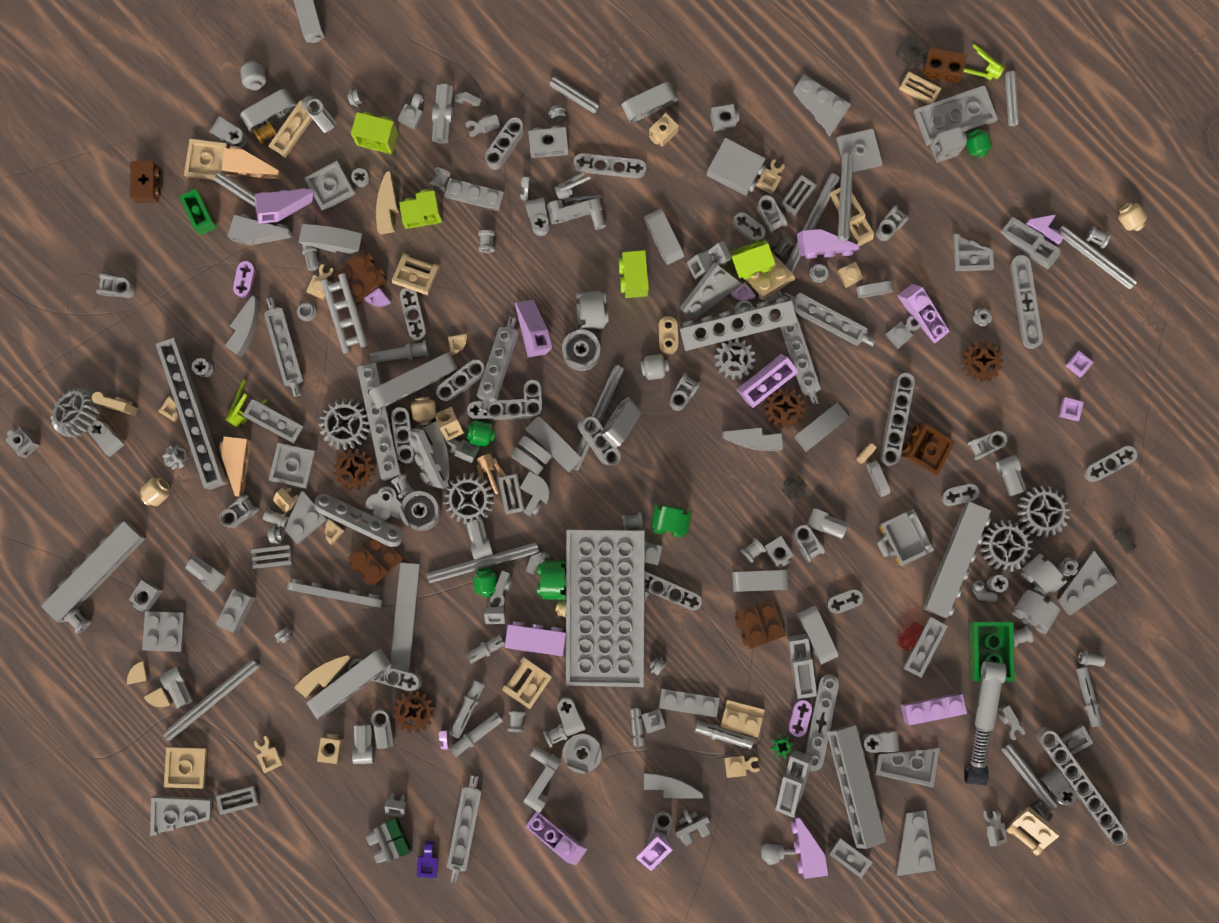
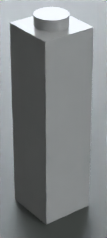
(309, 20)

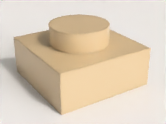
(850, 275)

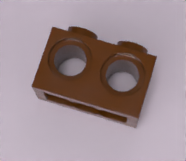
(946, 60)

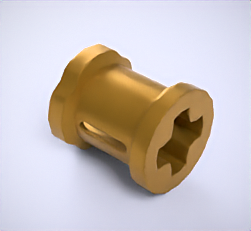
(264, 132)

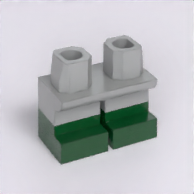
(389, 849)

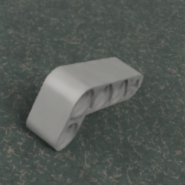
(505, 405)

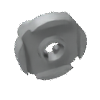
(591, 747)

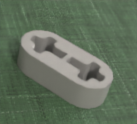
(751, 223)
(874, 289)
(878, 478)
(959, 490)
(842, 597)

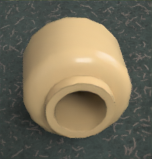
(1132, 216)
(423, 410)
(155, 491)

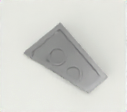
(822, 103)
(709, 291)
(910, 766)
(176, 812)
(916, 845)

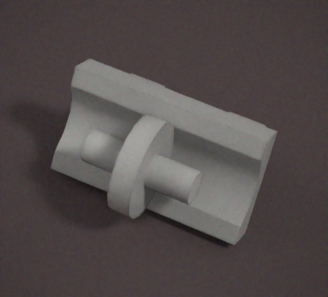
(701, 824)

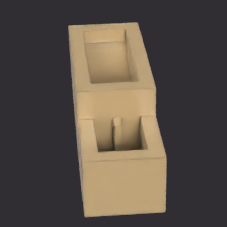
(386, 205)
(859, 228)
(322, 675)

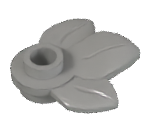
(382, 507)

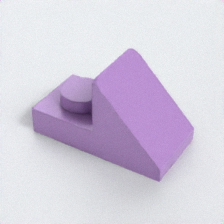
(1041, 225)
(654, 852)

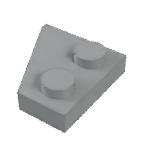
(971, 256)
(303, 519)

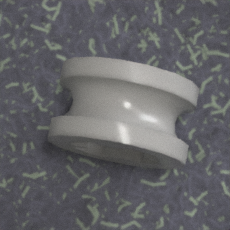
(359, 183)

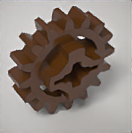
(982, 353)
(782, 420)
(352, 461)
(408, 703)

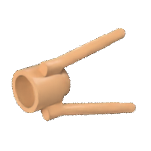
(486, 465)

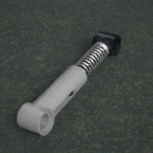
(992, 677)

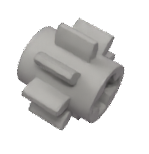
(175, 457)

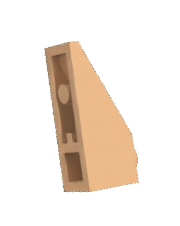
(243, 164)
(235, 457)

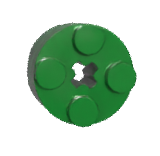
(671, 520)
(552, 580)

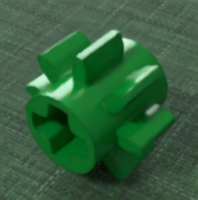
(776, 748)

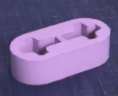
(249, 280)
(804, 720)

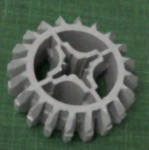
(334, 411)
(74, 412)
(476, 505)
(1043, 518)
(1007, 537)

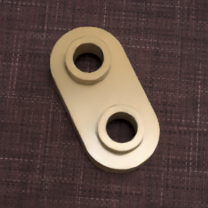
(668, 335)

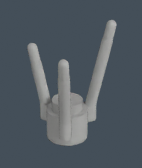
(564, 189)

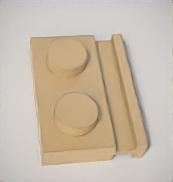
(742, 718)

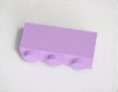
(767, 380)
(535, 639)
(933, 709)

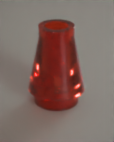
(909, 638)

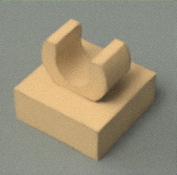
(284, 501)

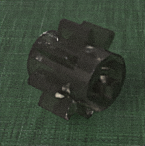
(794, 487)

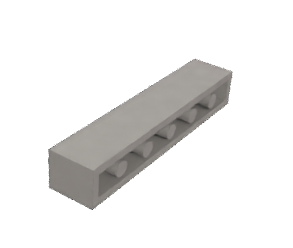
(956, 560)
(93, 571)
(856, 787)

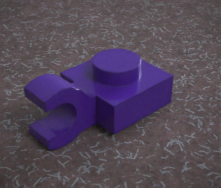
(427, 864)

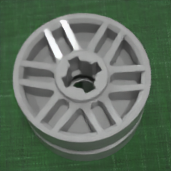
(530, 455)

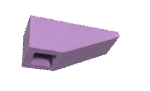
(278, 205)
(821, 242)
(920, 306)
(533, 329)
(556, 838)
(812, 858)

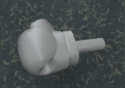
(774, 852)

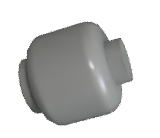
(253, 75)
(654, 367)

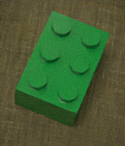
(992, 644)

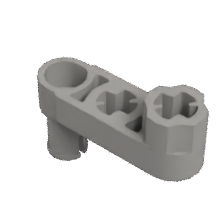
(559, 213)
(535, 798)

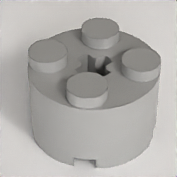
(591, 310)
(575, 341)
(410, 506)
(1043, 575)
(1036, 611)

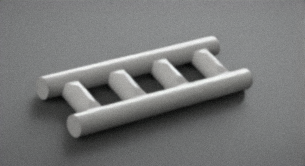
(334, 307)

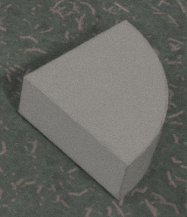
(460, 97)
(525, 183)

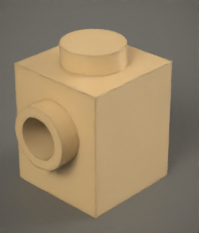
(663, 130)

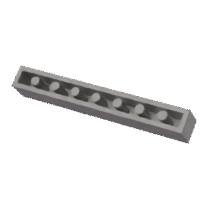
(191, 414)

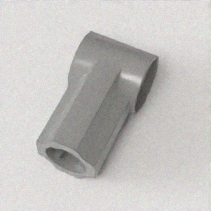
(319, 114)
(1010, 469)
(822, 522)
(479, 544)
(209, 576)
(174, 682)
(383, 731)
(363, 750)

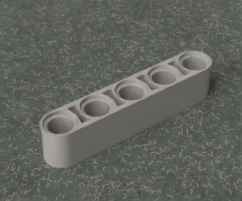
(413, 380)
(902, 412)
(349, 684)

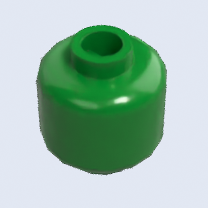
(978, 143)
(480, 433)
(485, 582)

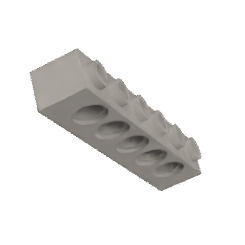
(786, 317)
(379, 424)

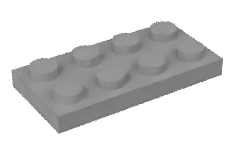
(965, 110)

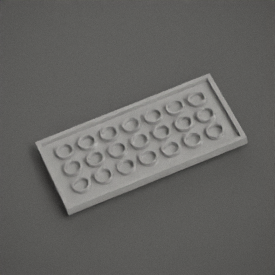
(605, 608)

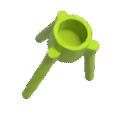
(993, 68)
(235, 414)

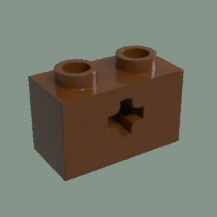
(139, 173)

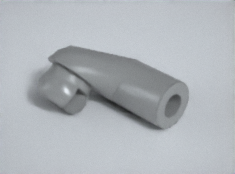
(535, 559)
(981, 594)

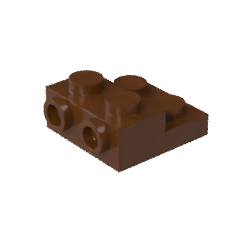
(362, 276)
(927, 448)
(374, 560)
(759, 624)

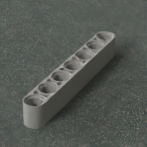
(1088, 792)

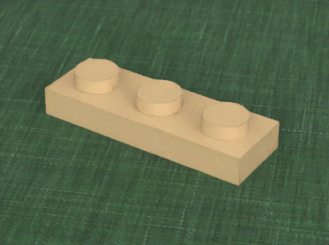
(291, 130)

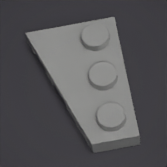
(428, 466)
(1088, 583)

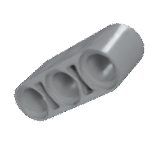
(649, 102)
(269, 109)
(504, 135)
(663, 236)
(451, 382)
(621, 422)
(398, 427)
(591, 436)
(760, 580)
(817, 635)
(663, 830)

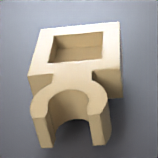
(770, 178)
(315, 286)
(269, 757)
(737, 766)

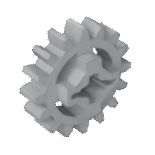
(729, 352)

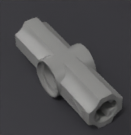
(442, 113)

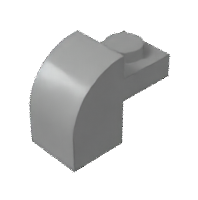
(702, 262)
(538, 489)

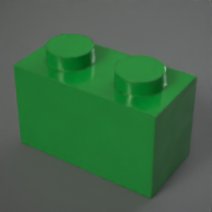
(198, 212)

